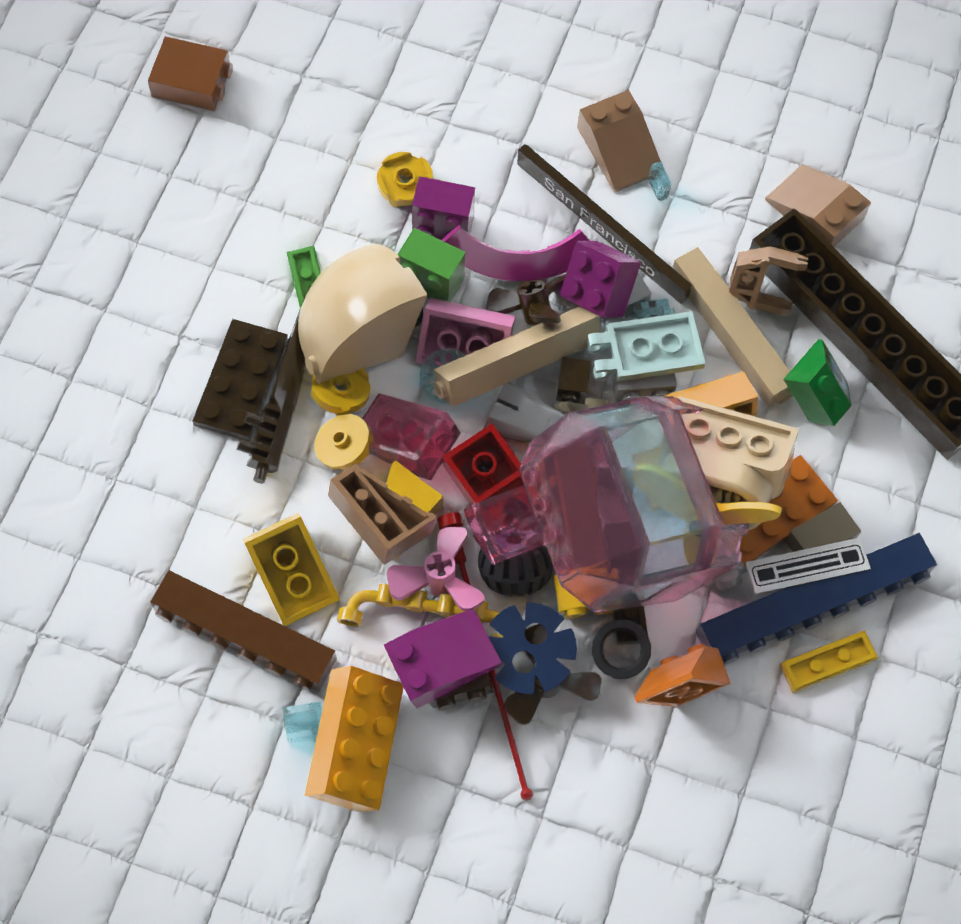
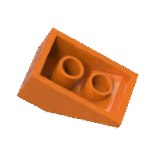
(684, 677)

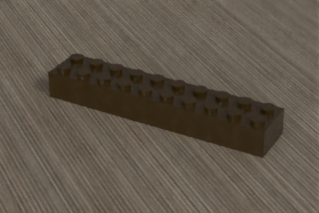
(868, 331)

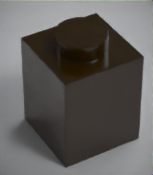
(573, 380)

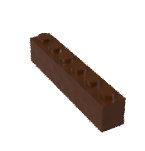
(243, 631)

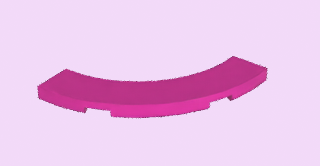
(513, 264)

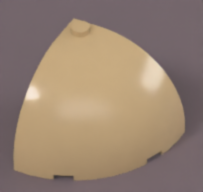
(359, 312)

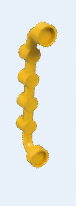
(416, 602)

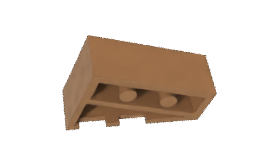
(378, 514)

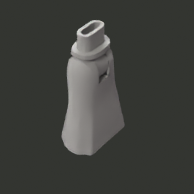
(520, 414)

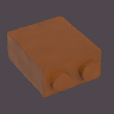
(190, 73)

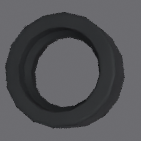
(604, 665)

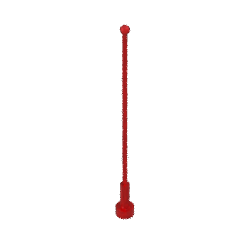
(454, 520)

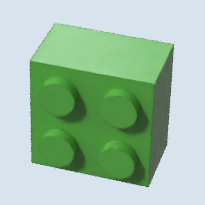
(434, 263)

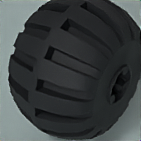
(518, 574)

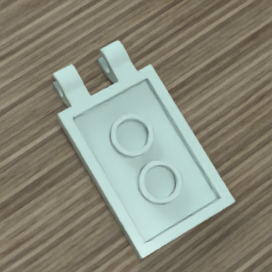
(648, 347)

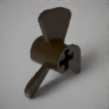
(530, 297)
(523, 706)

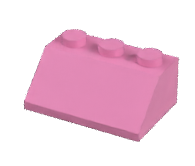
(460, 328)

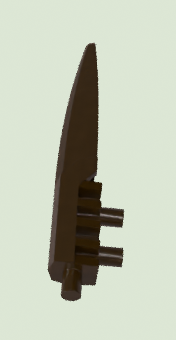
(278, 412)

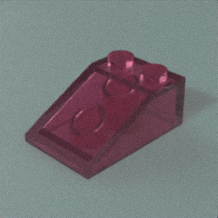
(410, 434)

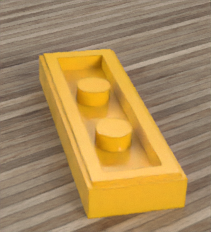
(828, 661)

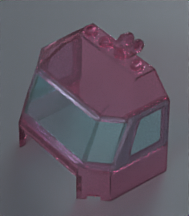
(626, 505)

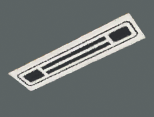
(807, 565)

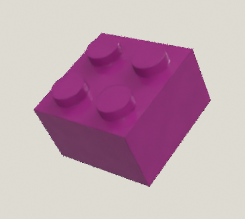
(442, 206)
(600, 278)

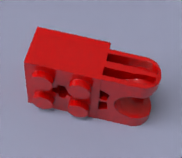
(488, 450)

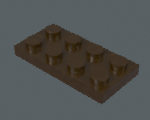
(240, 379)

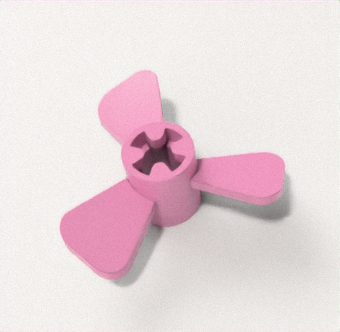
(407, 580)

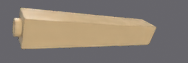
(734, 328)
(515, 356)

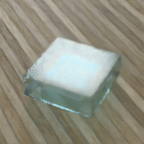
(659, 181)

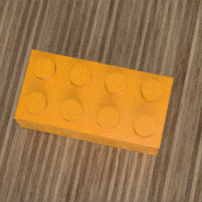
(354, 739)

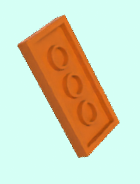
(800, 501)

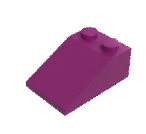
(442, 656)

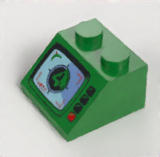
(819, 386)

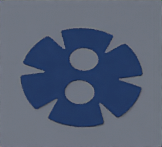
(556, 645)

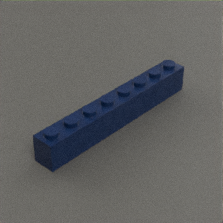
(808, 603)

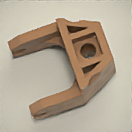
(750, 272)

